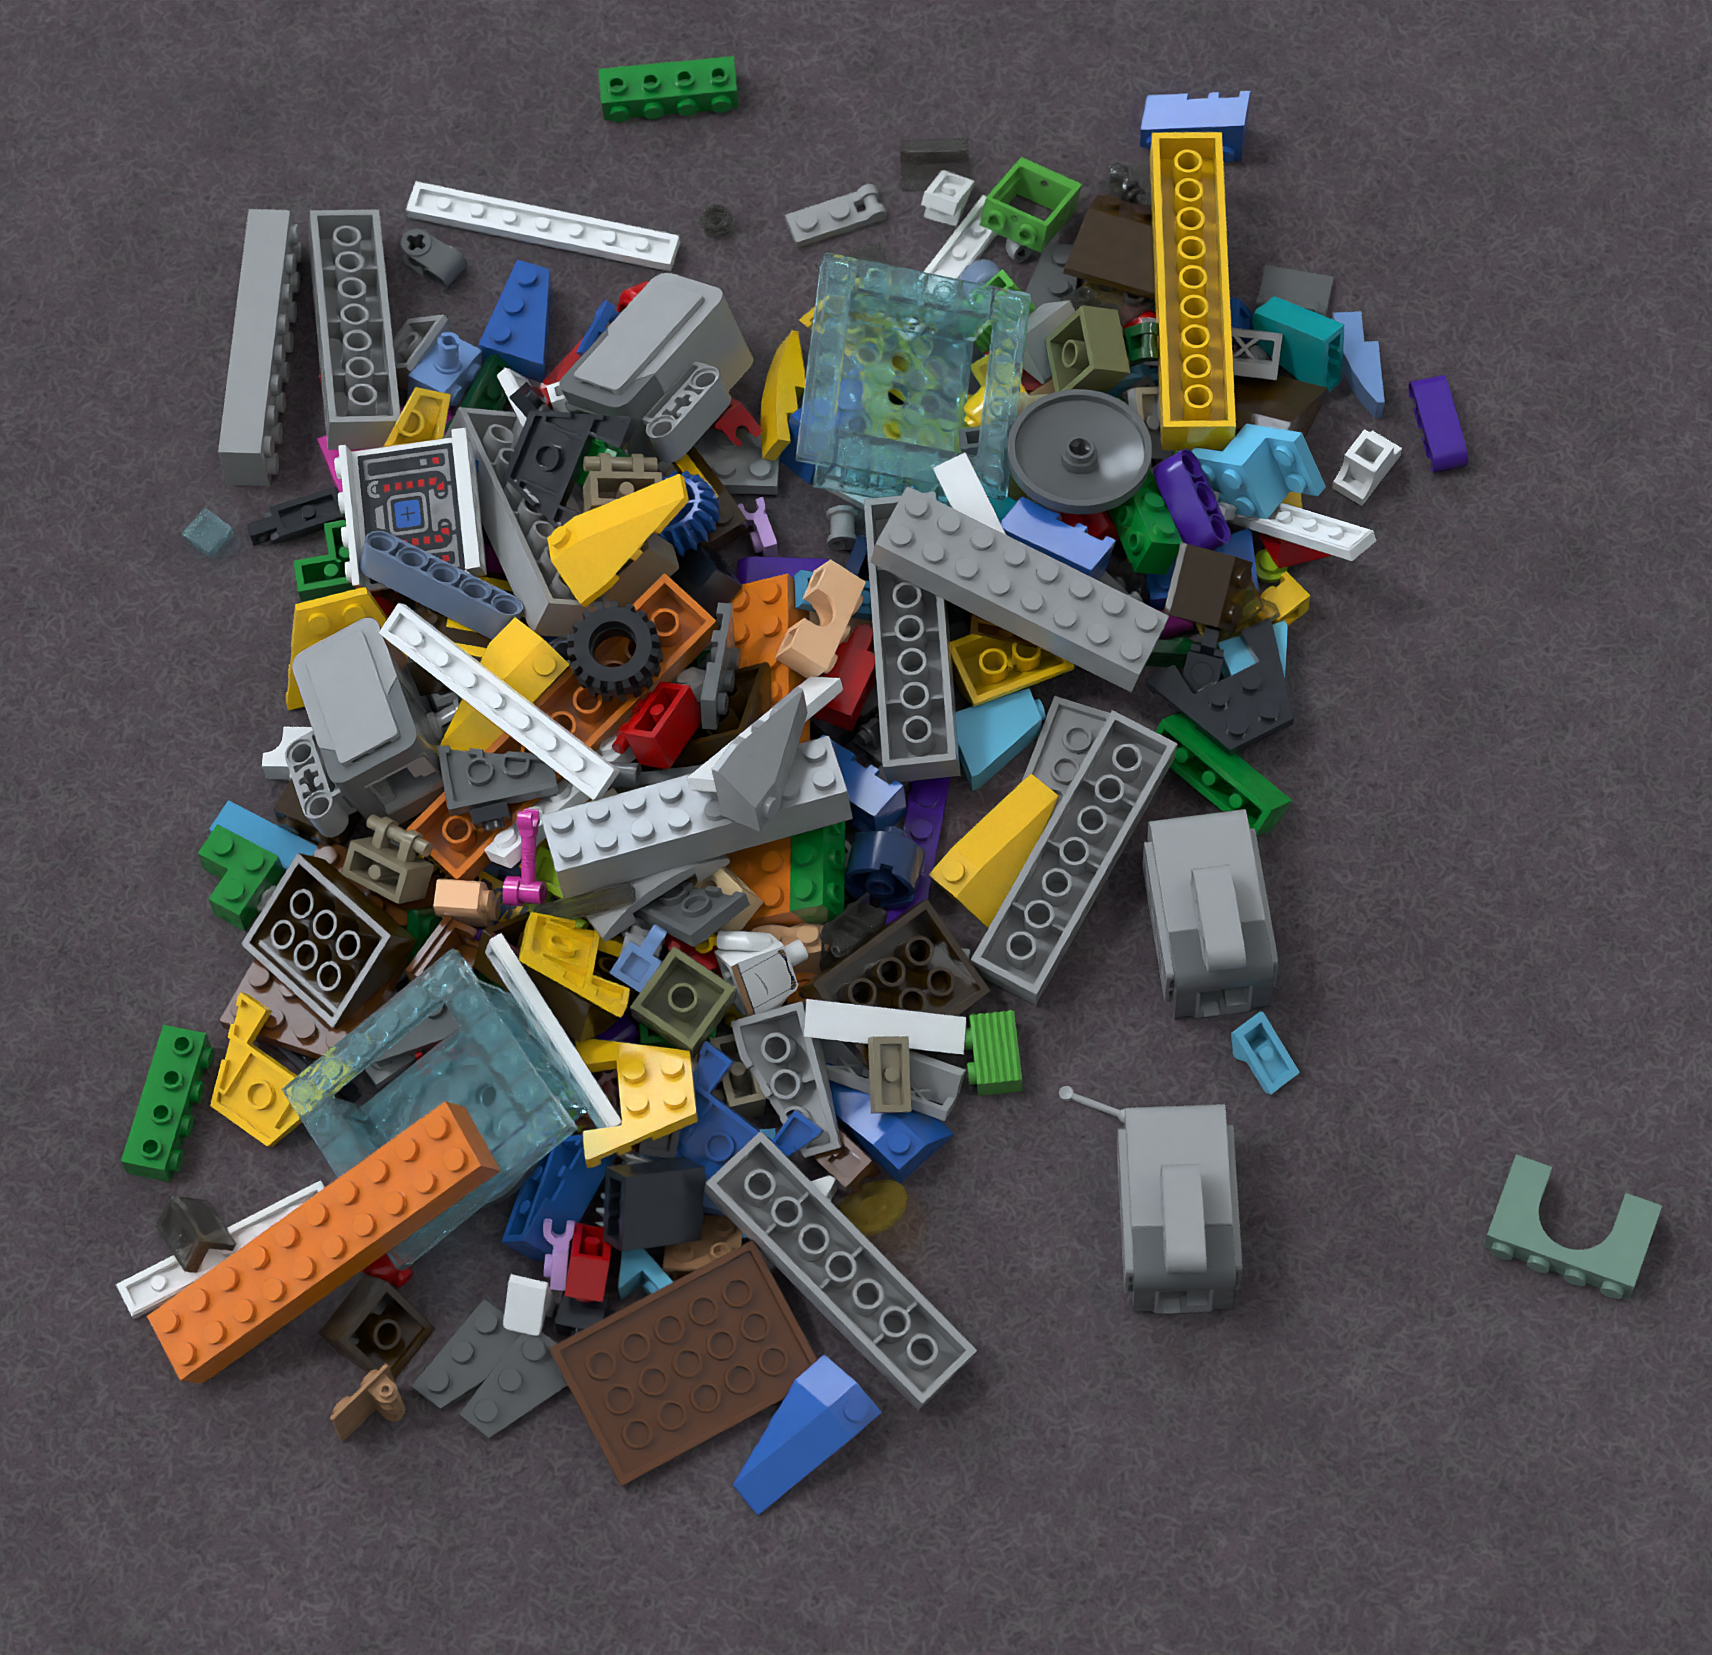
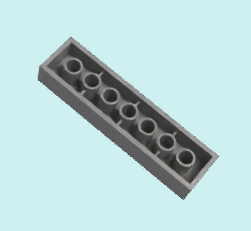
(353, 328)
(260, 348)
(518, 528)
(1019, 588)
(911, 667)
(678, 826)
(1073, 857)
(839, 1270)

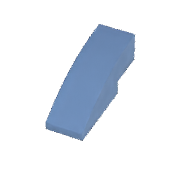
(1361, 363)

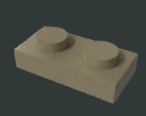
(889, 1074)

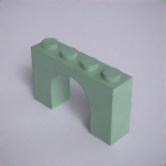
(1519, 1234)

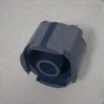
(884, 866)

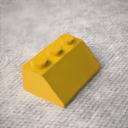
(995, 668)

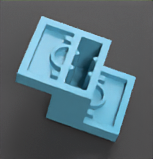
(1261, 469)

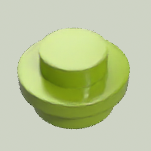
(1266, 568)

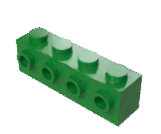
(668, 89)
(1147, 530)
(1223, 778)
(818, 873)
(167, 1103)

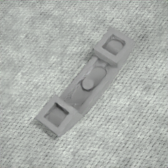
(648, 888)

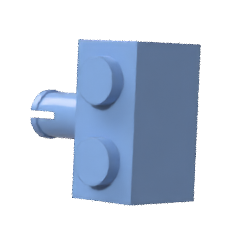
(447, 368)

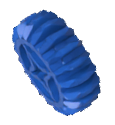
(695, 518)

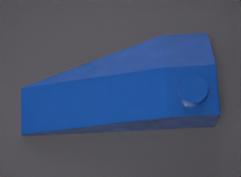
(892, 1139)
(811, 1424)

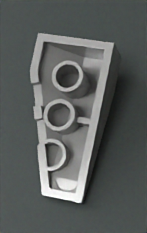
(756, 768)
(789, 1069)

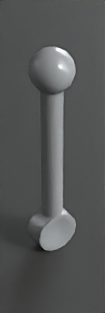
(1066, 1094)

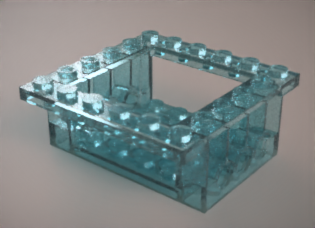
(931, 320)
(489, 1048)

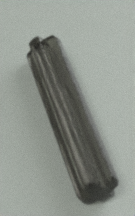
(590, 902)

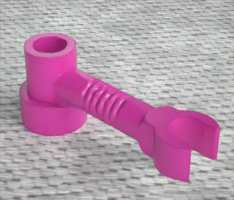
(525, 888)

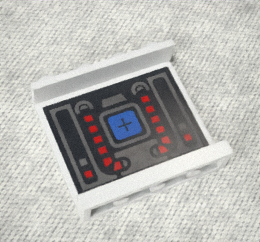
(417, 494)

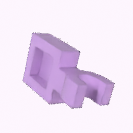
(763, 536)
(557, 1263)

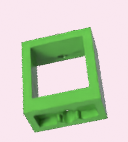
(1027, 181)

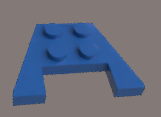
(723, 1131)

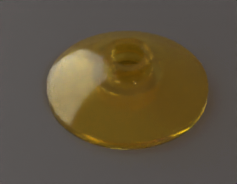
(875, 1206)

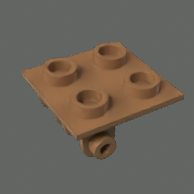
(717, 1239)
(376, 1393)

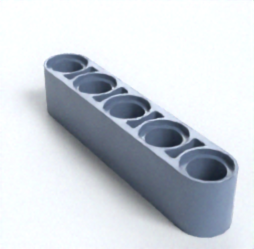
(438, 584)

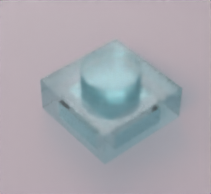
(207, 532)

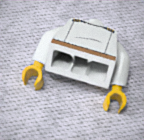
(756, 968)

